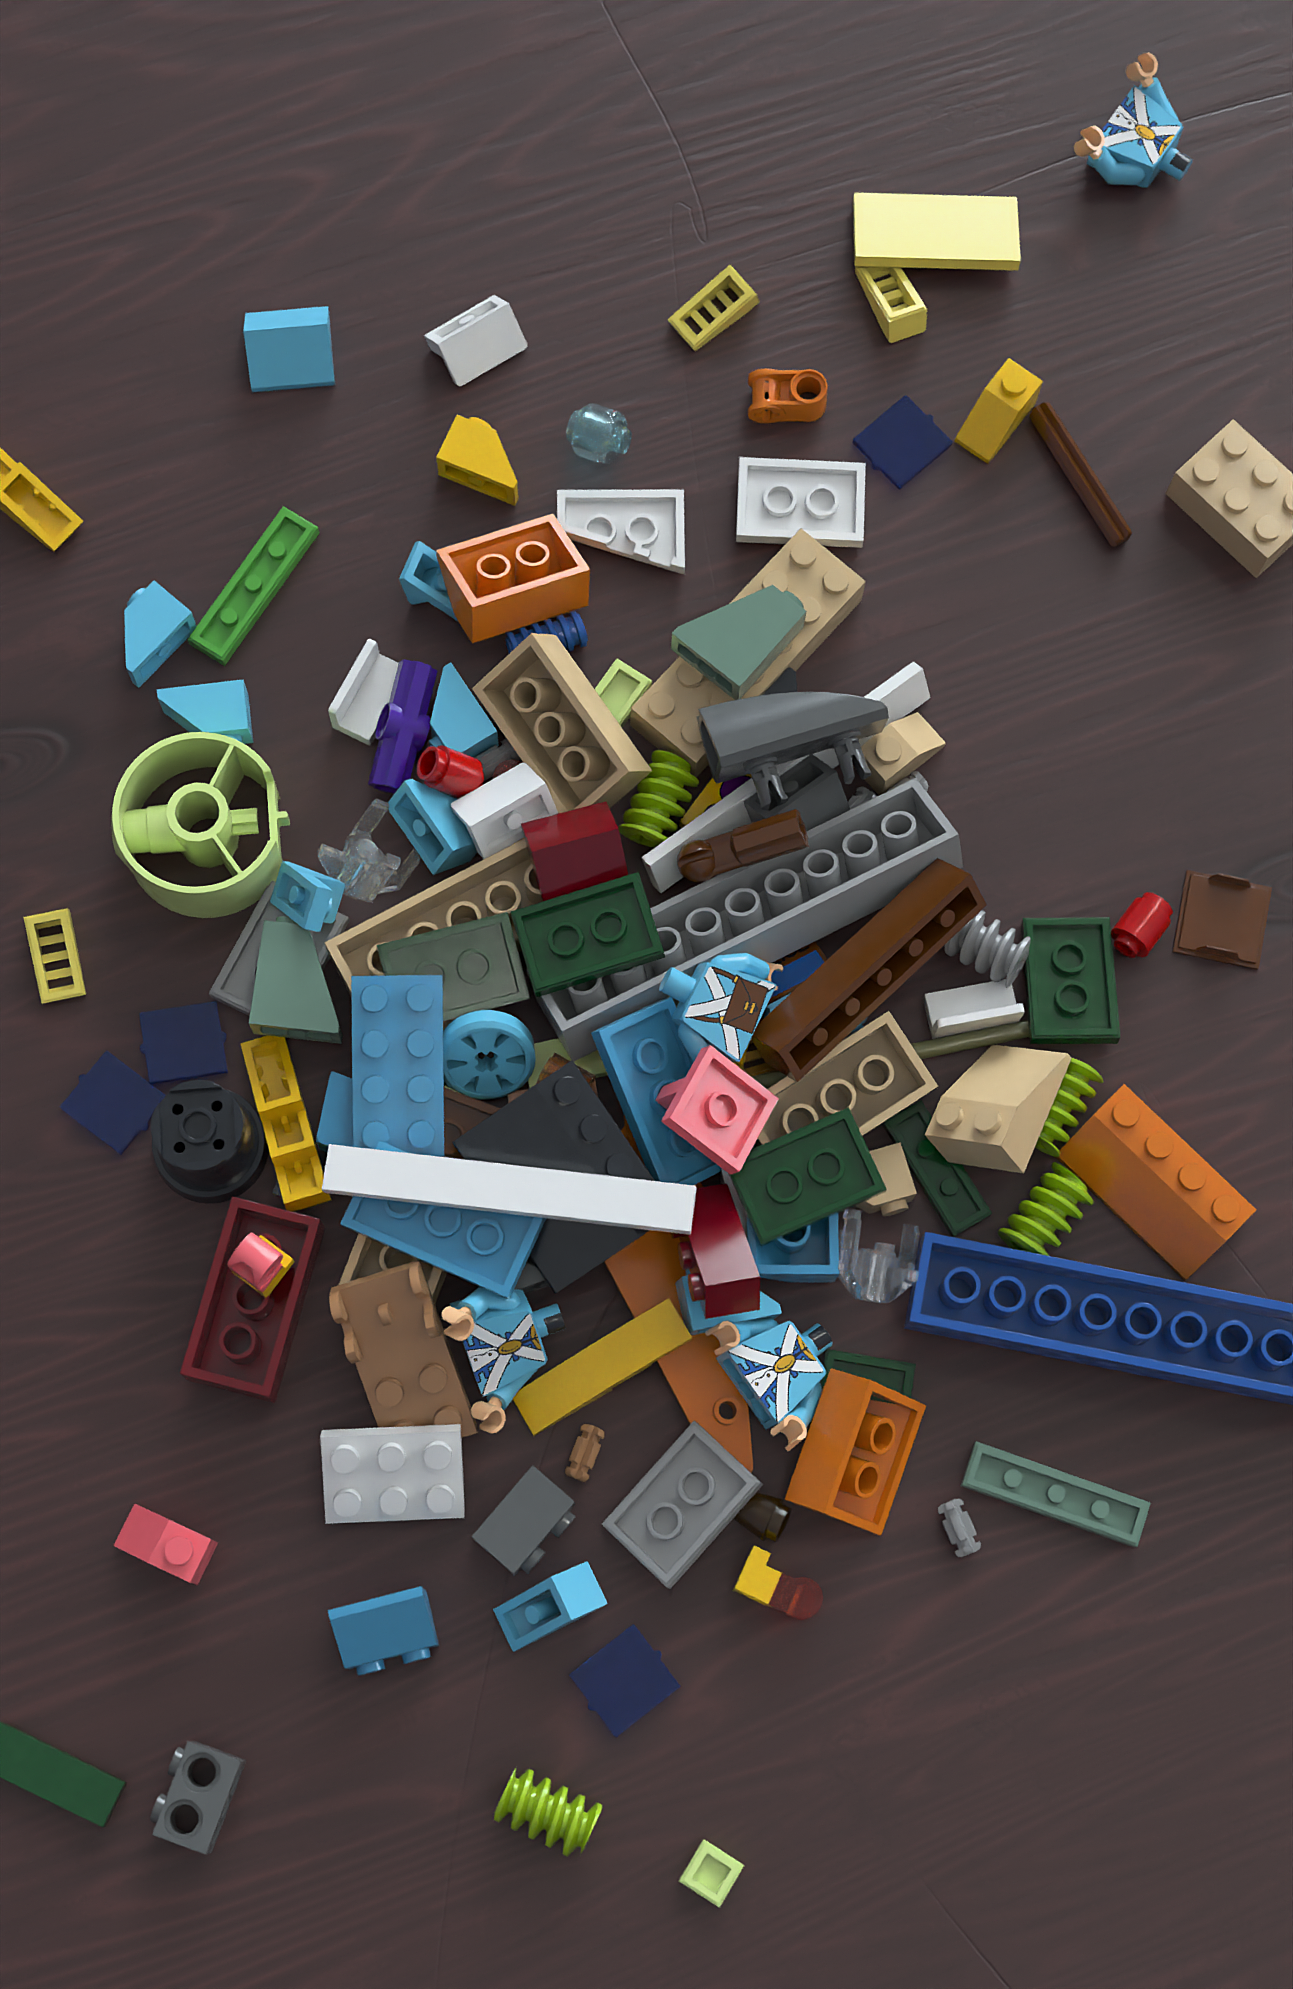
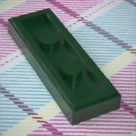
(943, 1182)
(58, 1776)

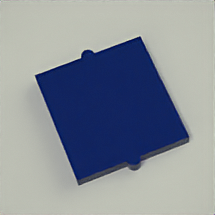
(902, 442)
(183, 1042)
(113, 1102)
(624, 1680)

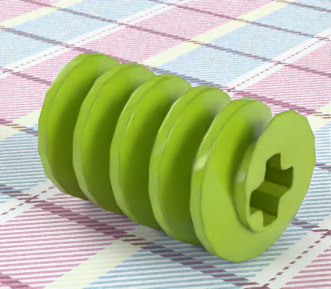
(658, 799)
(1067, 1099)
(1046, 1212)
(547, 1812)

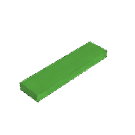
(253, 586)

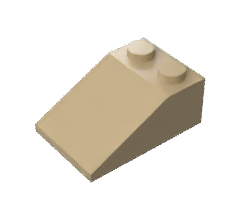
(998, 1108)

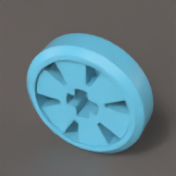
(485, 1033)

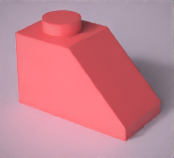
(166, 1544)

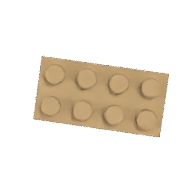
(560, 725)
(868, 1072)

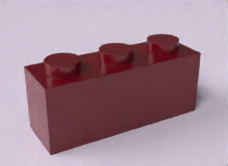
(719, 1256)

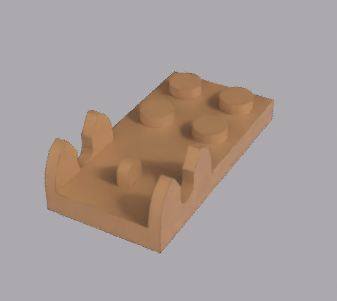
(401, 1350)

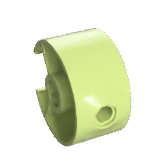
(167, 826)

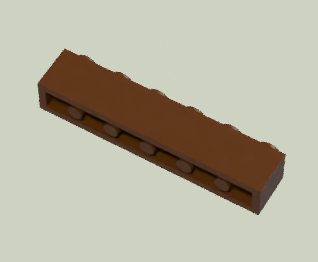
(867, 969)

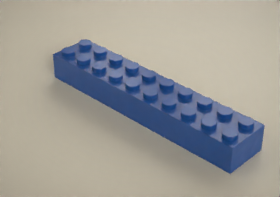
(1103, 1317)

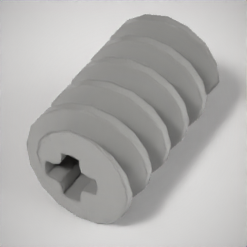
(989, 949)

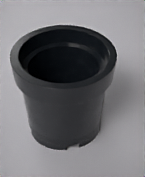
(201, 1170)

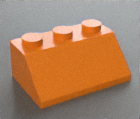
(514, 577)
(855, 1451)

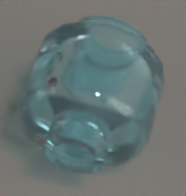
(598, 433)

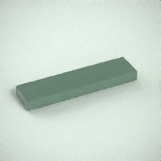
(1055, 1494)

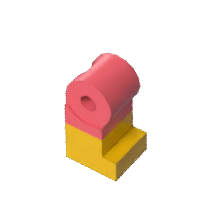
(259, 1263)

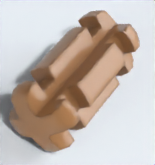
(584, 1452)

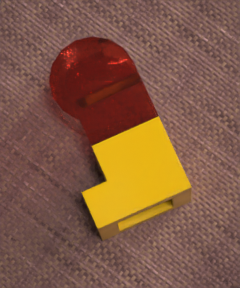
(792, 1597)

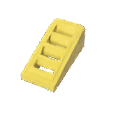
(715, 288)
(900, 320)
(46, 920)

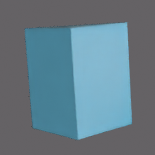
(289, 349)

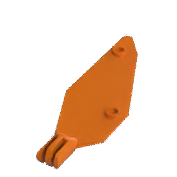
(647, 1277)

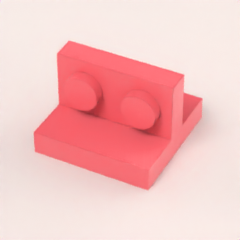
(717, 1109)

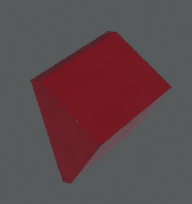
(574, 850)

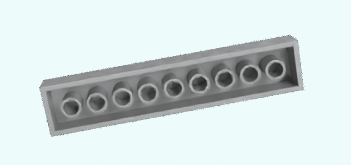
(771, 906)

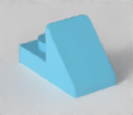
(423, 579)
(307, 896)

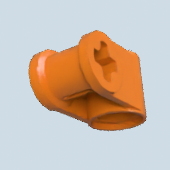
(783, 395)

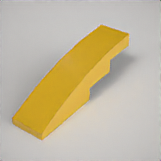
(34, 504)
(285, 1122)
(601, 1367)

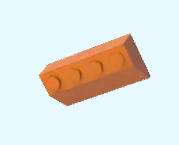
(1155, 1182)

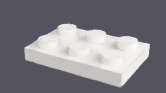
(790, 495)
(392, 1473)

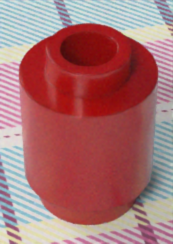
(450, 771)
(1142, 925)

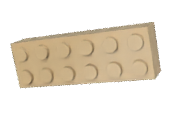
(828, 594)
(480, 891)

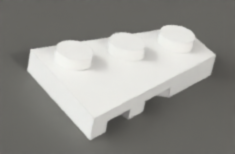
(627, 523)

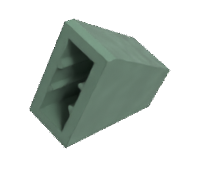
(741, 638)
(291, 987)

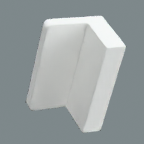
(477, 339)
(363, 694)
(501, 805)
(971, 1008)

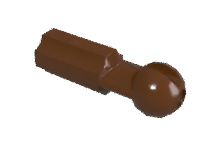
(743, 846)

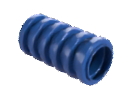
(568, 630)

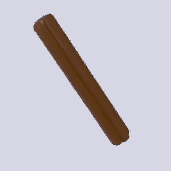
(1080, 474)

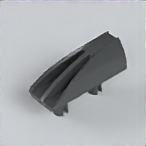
(781, 727)

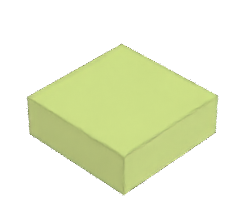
(711, 1873)

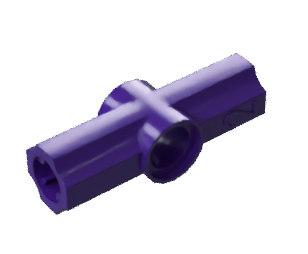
(402, 726)

